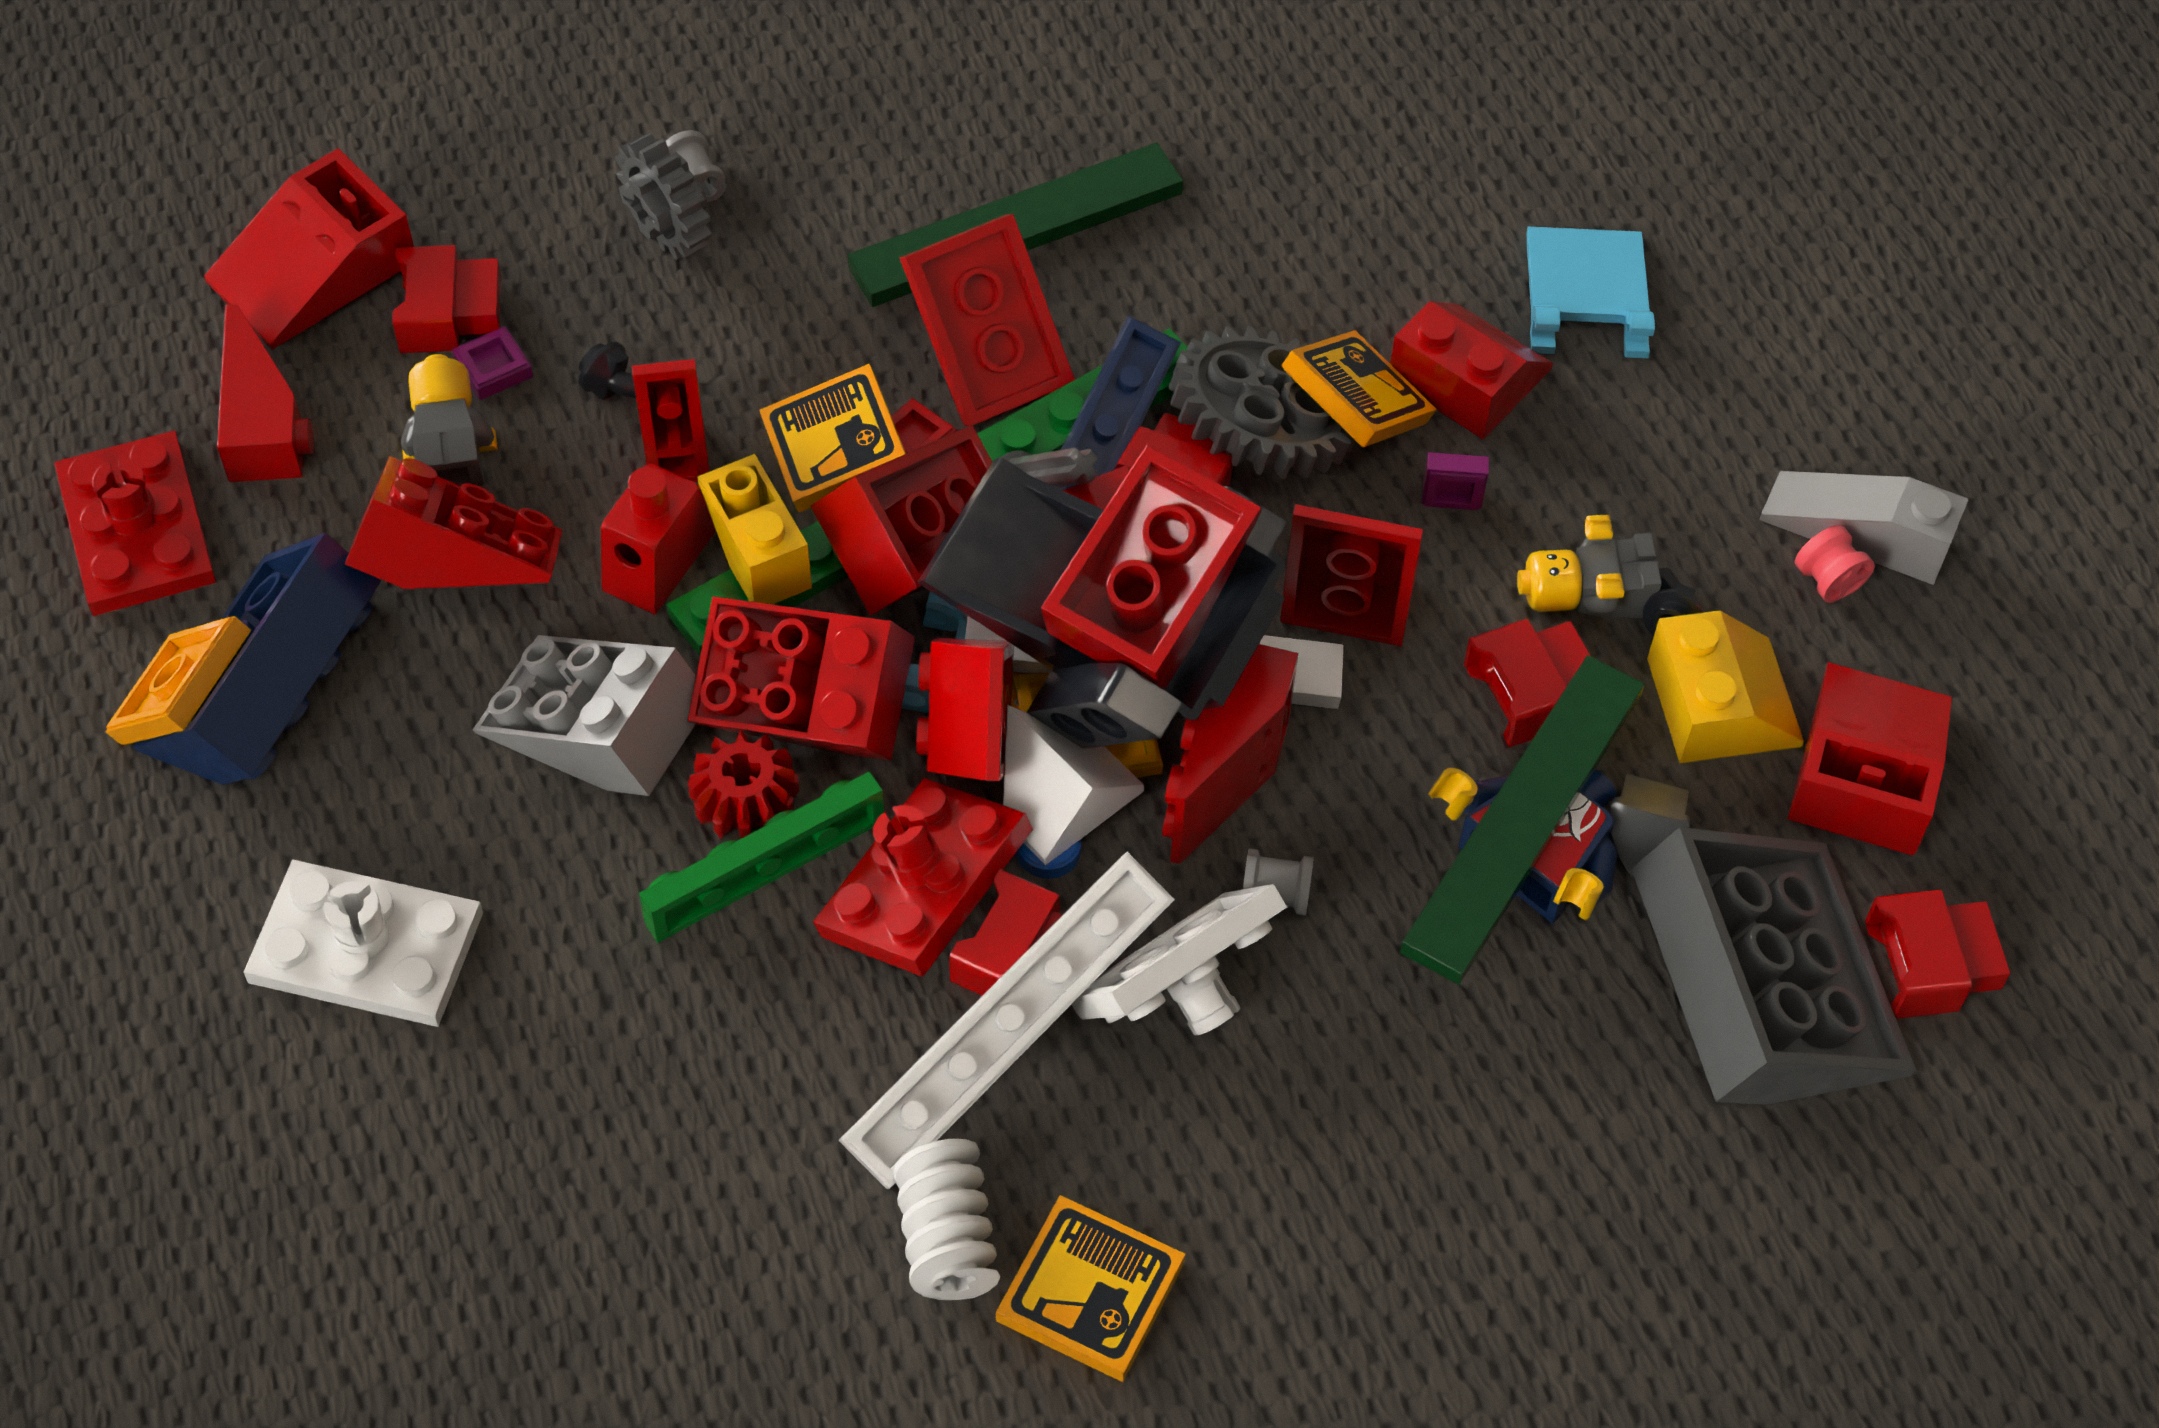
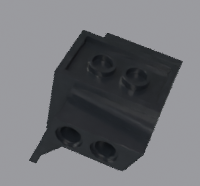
(1011, 554)

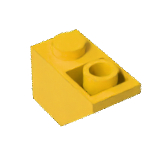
(756, 531)

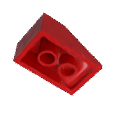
(899, 513)
(1151, 568)
(1350, 575)

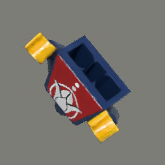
(1578, 858)

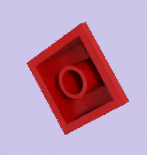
(1466, 365)
(967, 706)

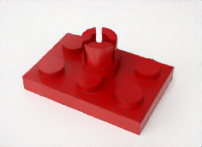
(987, 319)
(134, 523)
(922, 876)

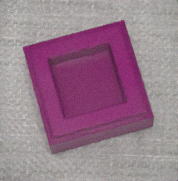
(493, 362)
(1454, 481)

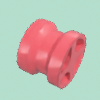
(1834, 563)

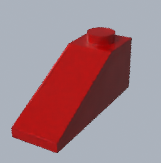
(258, 414)
(672, 417)

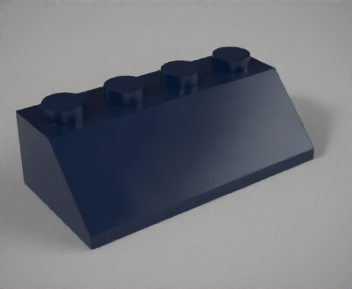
(298, 613)

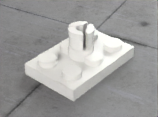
(364, 942)
(1185, 963)

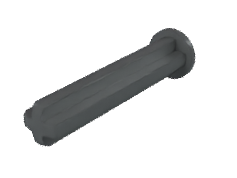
(1057, 467)

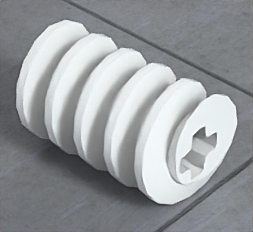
(944, 1220)

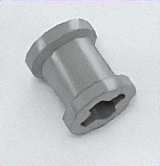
(695, 150)
(1289, 877)

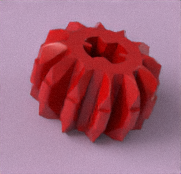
(719, 781)

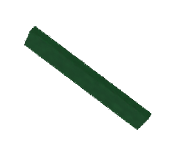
(1041, 213)
(1521, 820)

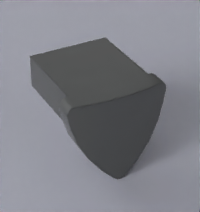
(1646, 817)

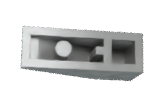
(1889, 517)

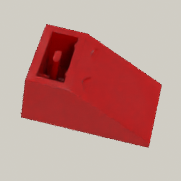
(311, 249)
(449, 535)
(802, 677)
(1229, 750)
(1872, 759)

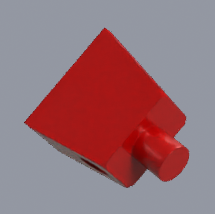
(653, 537)

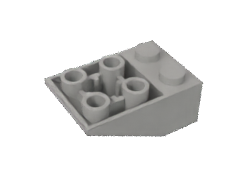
(595, 710)

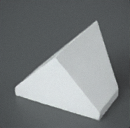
(1060, 784)

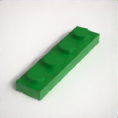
(761, 857)

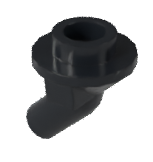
(605, 371)
(1670, 601)

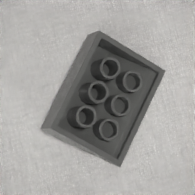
(1769, 967)

